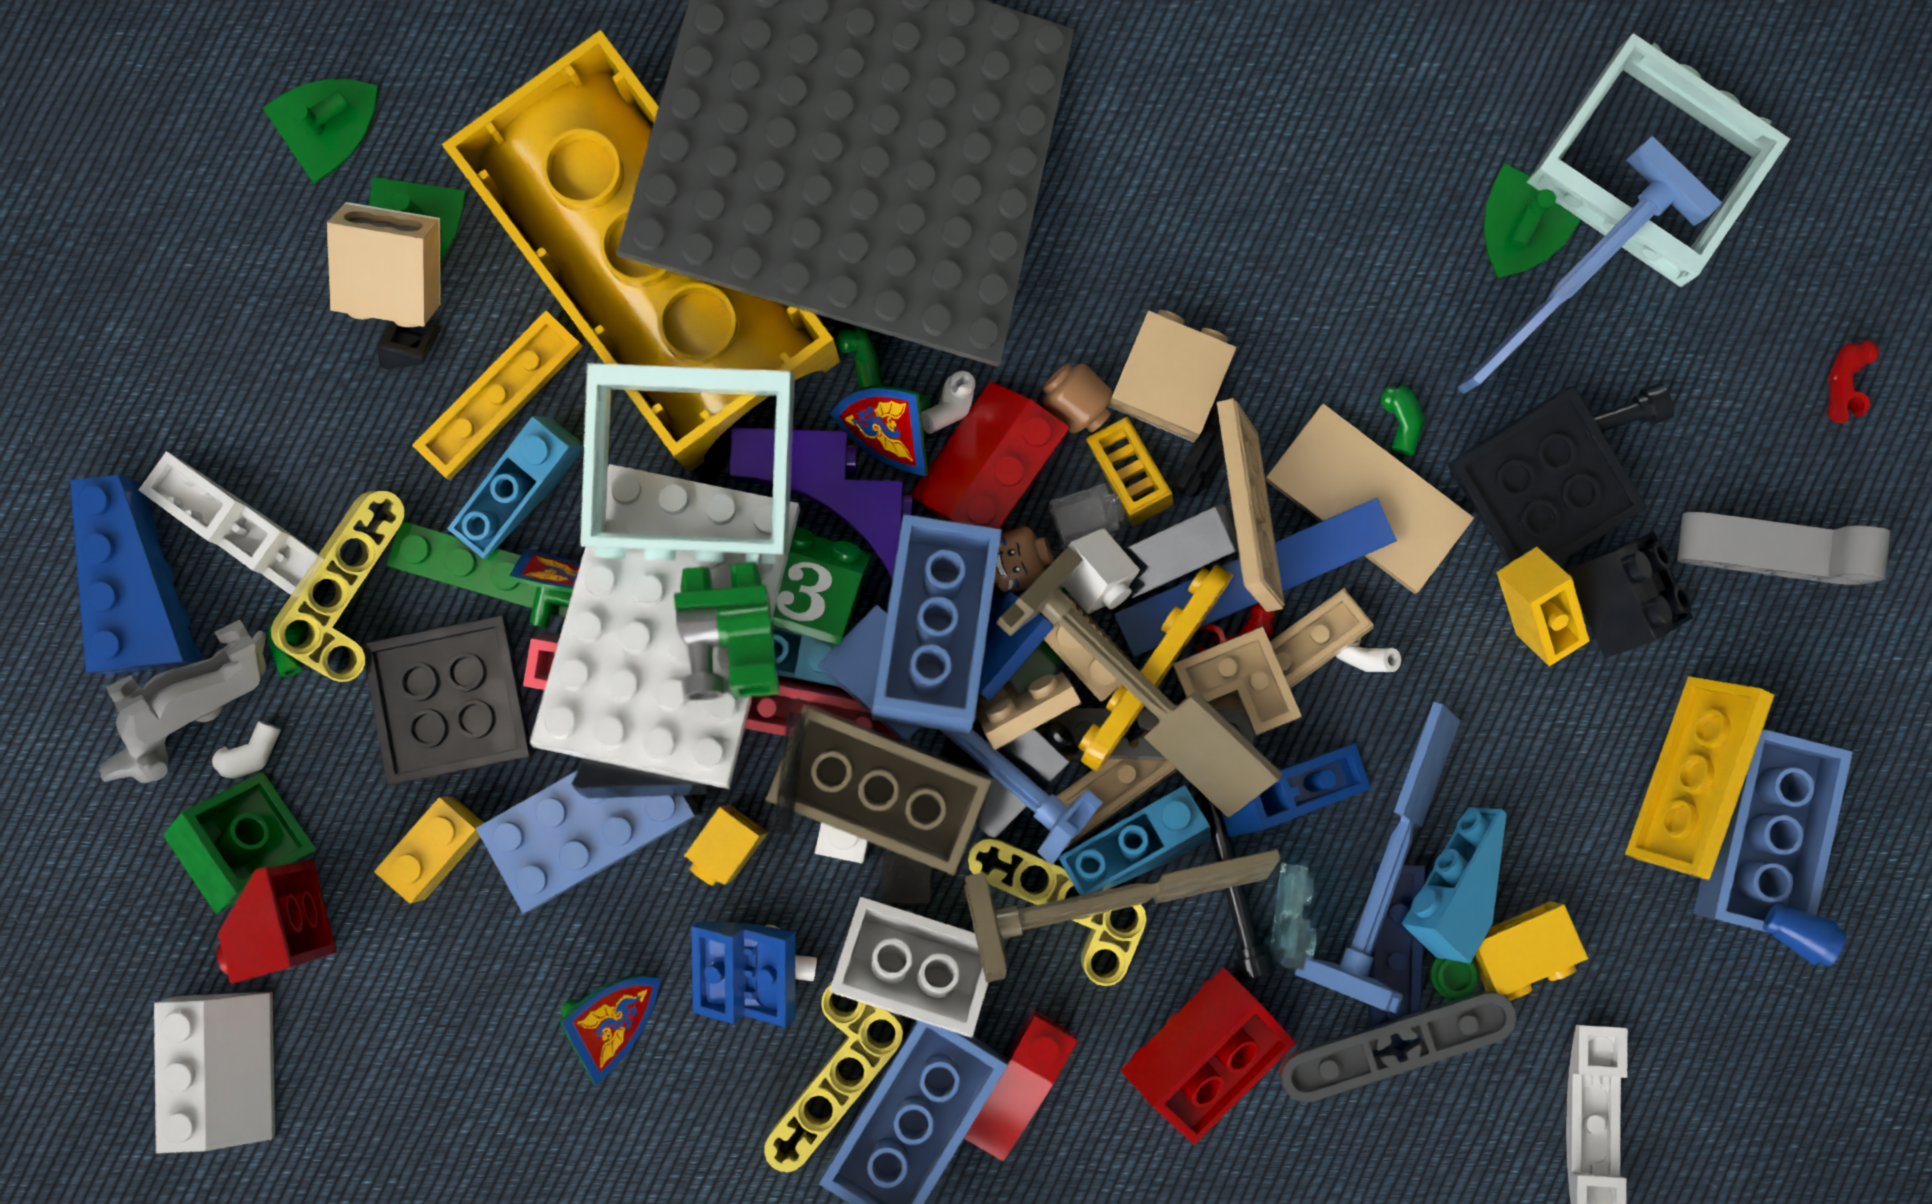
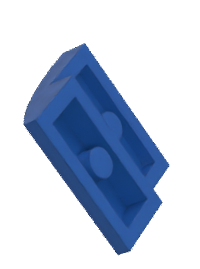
(1007, 653)
(743, 972)

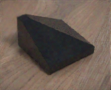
(406, 345)

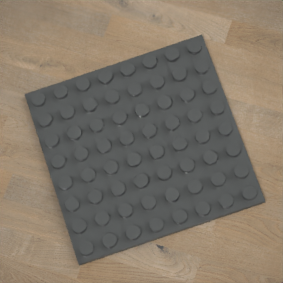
(855, 160)

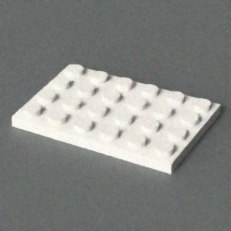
(620, 653)

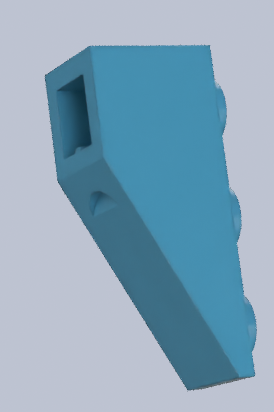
(516, 484)
(1137, 843)
(1460, 893)

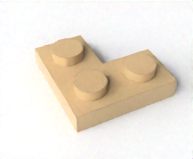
(1243, 667)
(1014, 714)

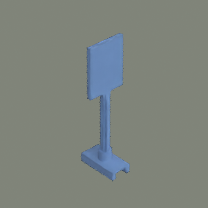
(1668, 186)
(855, 669)
(1413, 805)

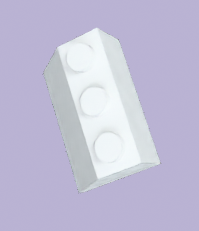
(912, 967)
(214, 1071)

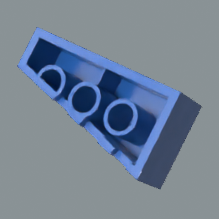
(124, 582)

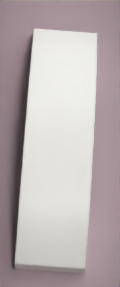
(1594, 1115)

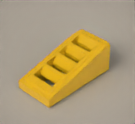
(1147, 506)

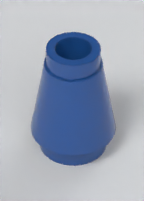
(1807, 934)

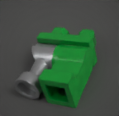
(731, 619)

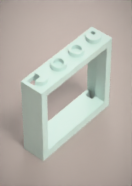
(1711, 107)
(602, 379)

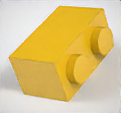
(1543, 606)
(724, 846)
(430, 849)
(1529, 949)

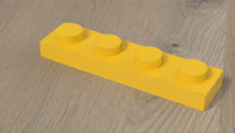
(497, 395)

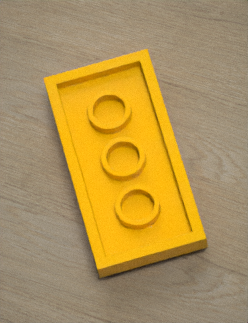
(1699, 776)

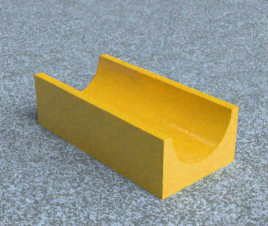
(560, 179)

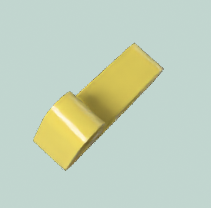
(346, 579)
(1102, 933)
(831, 1084)

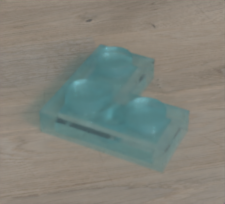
(1291, 933)

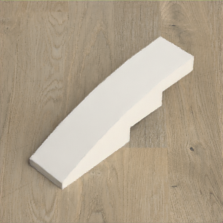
(228, 522)

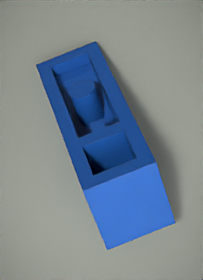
(1302, 789)

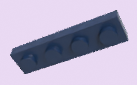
(1398, 956)

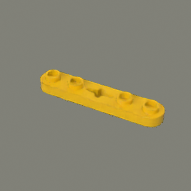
(1179, 630)

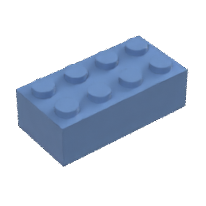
(936, 624)
(1778, 832)
(567, 838)
(914, 1118)

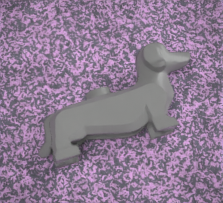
(179, 698)

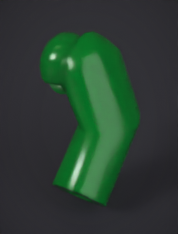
(865, 355)
(1409, 415)
(286, 664)

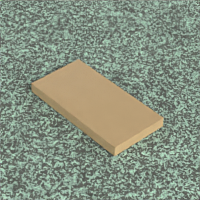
(1339, 468)
(1250, 506)

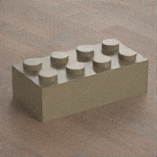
(883, 789)

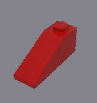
(1031, 1072)

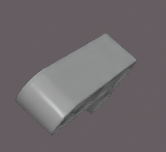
(1786, 550)

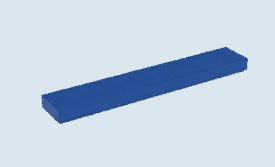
(1299, 560)

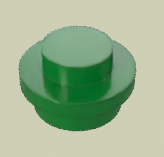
(1453, 978)

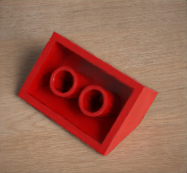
(991, 459)
(276, 923)
(1208, 1056)

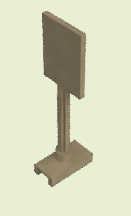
(1188, 733)
(995, 925)

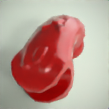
(1841, 388)
(1258, 619)

